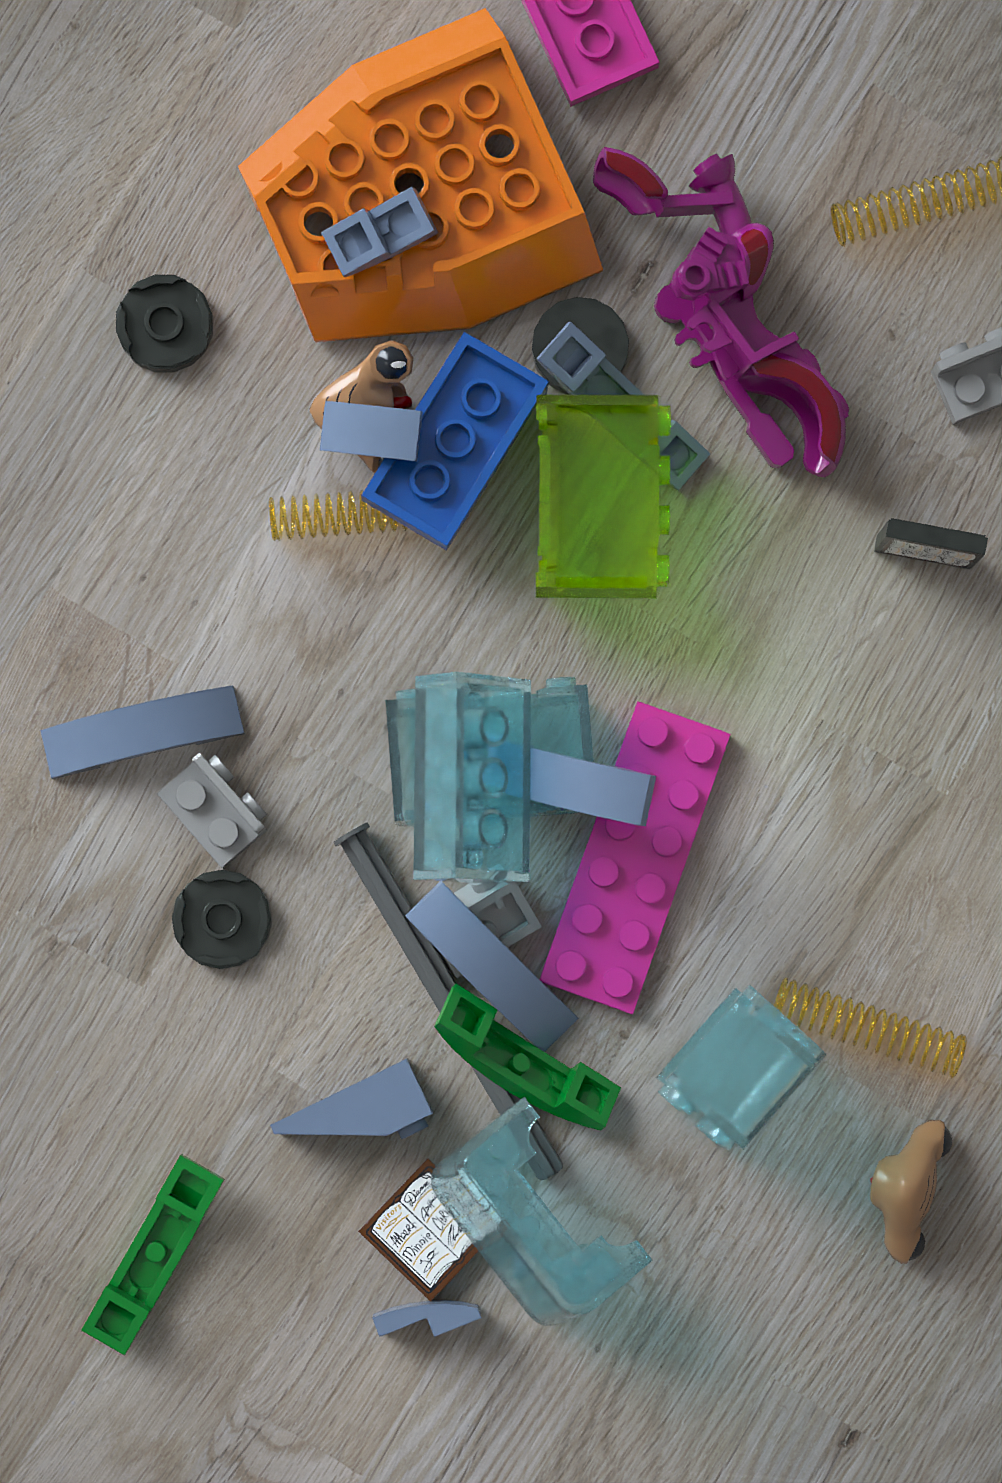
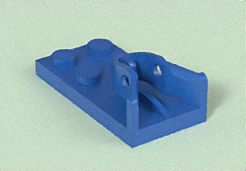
(465, 433)

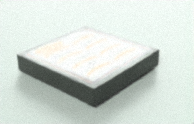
(930, 543)

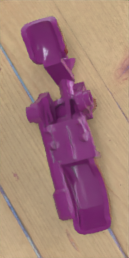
(715, 303)

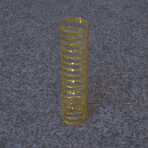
(937, 206)
(328, 510)
(783, 993)

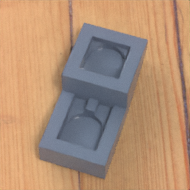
(380, 233)
(371, 430)
(441, 1315)

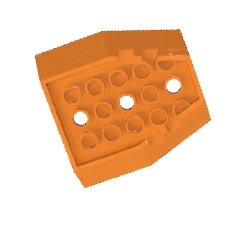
(424, 109)

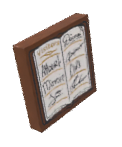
(419, 1235)

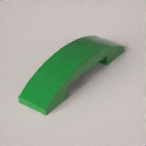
(521, 1067)
(153, 1255)

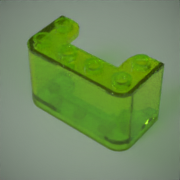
(602, 496)

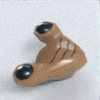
(371, 383)
(906, 1188)

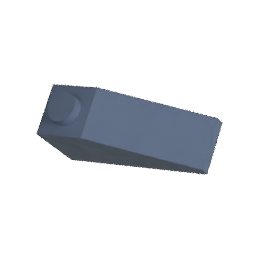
(373, 1106)

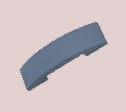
(585, 371)
(141, 730)
(590, 787)
(491, 967)

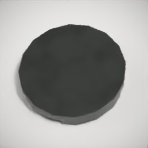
(594, 320)
(164, 323)
(221, 919)

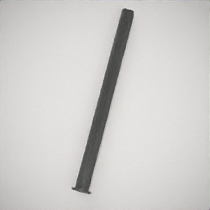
(430, 969)

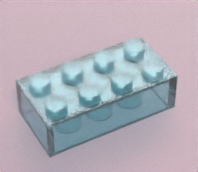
(472, 778)

